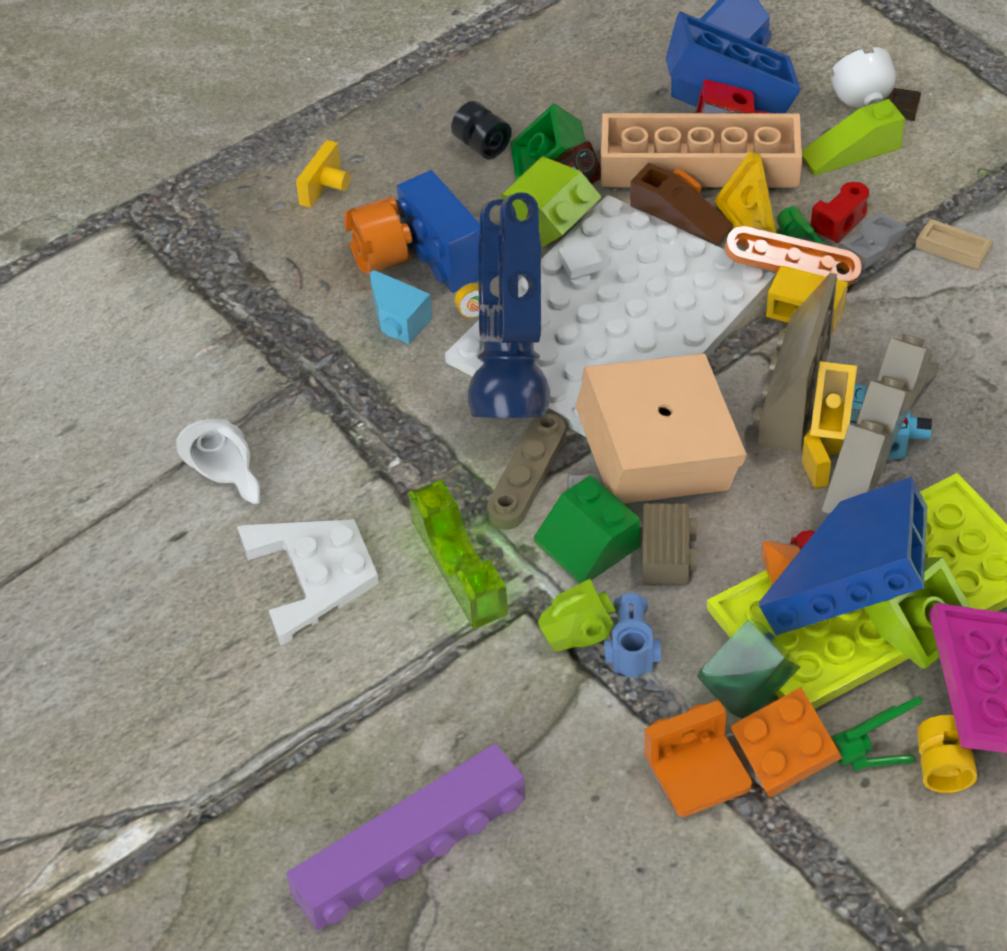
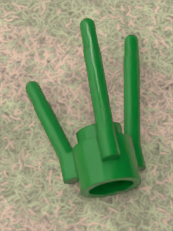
(793, 224)
(855, 743)

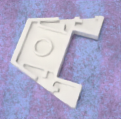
(327, 562)

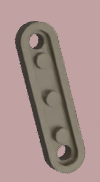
(526, 471)

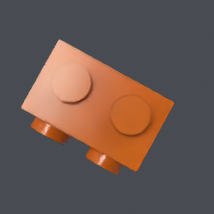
(695, 759)

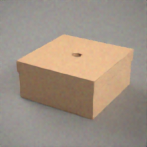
(659, 428)

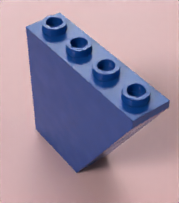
(856, 558)

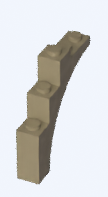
(883, 411)

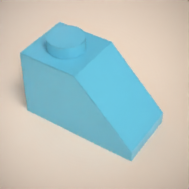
(399, 307)

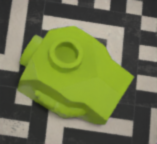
(577, 618)

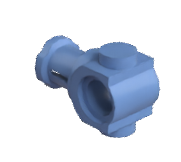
(632, 644)

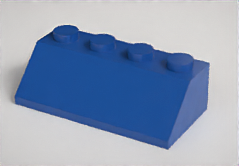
(740, 17)
(714, 54)

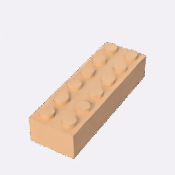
(701, 145)

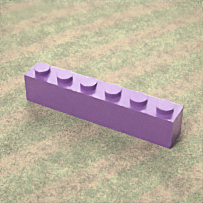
(406, 837)

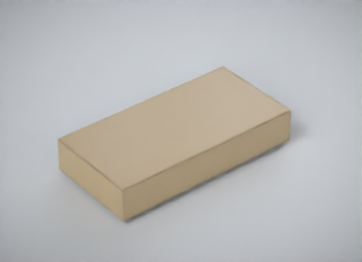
(954, 244)

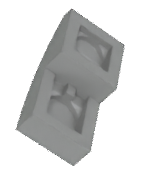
(874, 239)

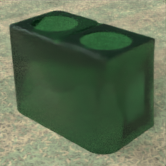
(748, 670)

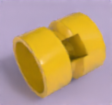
(943, 761)

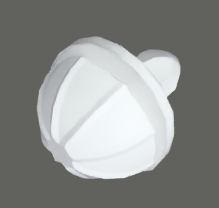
(219, 454)

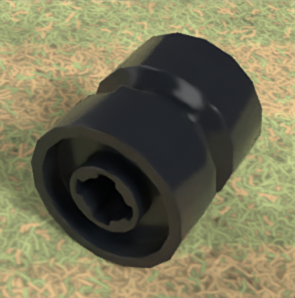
(481, 129)

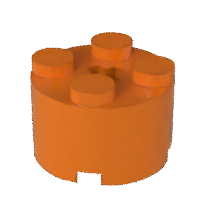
(377, 235)

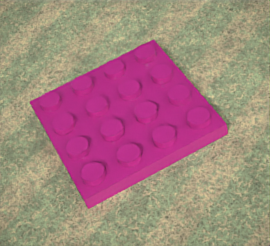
(975, 672)

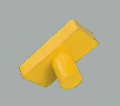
(322, 172)

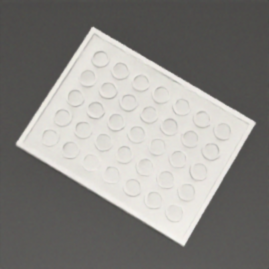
(652, 300)

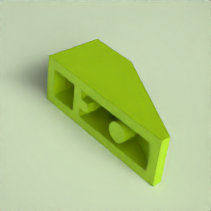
(858, 137)

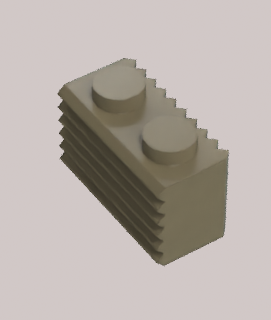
(666, 543)

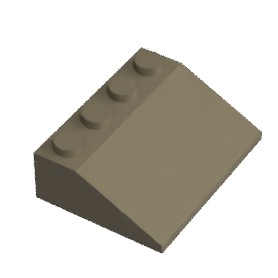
(794, 372)

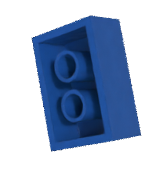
(440, 229)

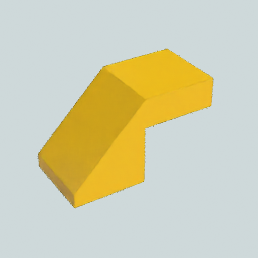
(816, 457)

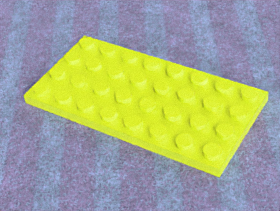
(847, 648)

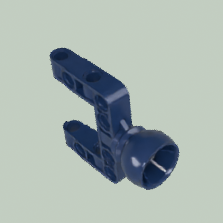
(509, 379)

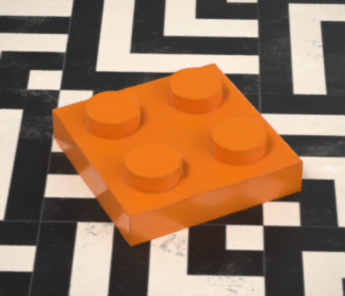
(785, 742)

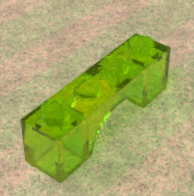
(470, 579)

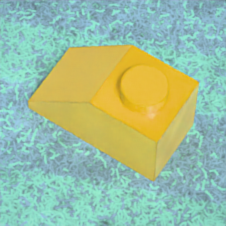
(833, 400)

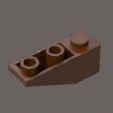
(677, 203)

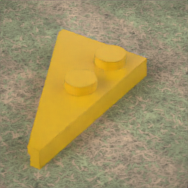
(746, 196)

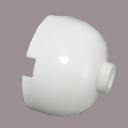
(864, 77)

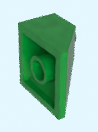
(547, 136)

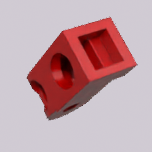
(842, 213)

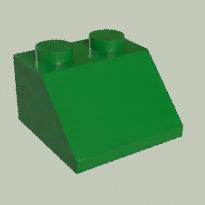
(588, 530)

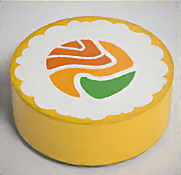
(468, 300)

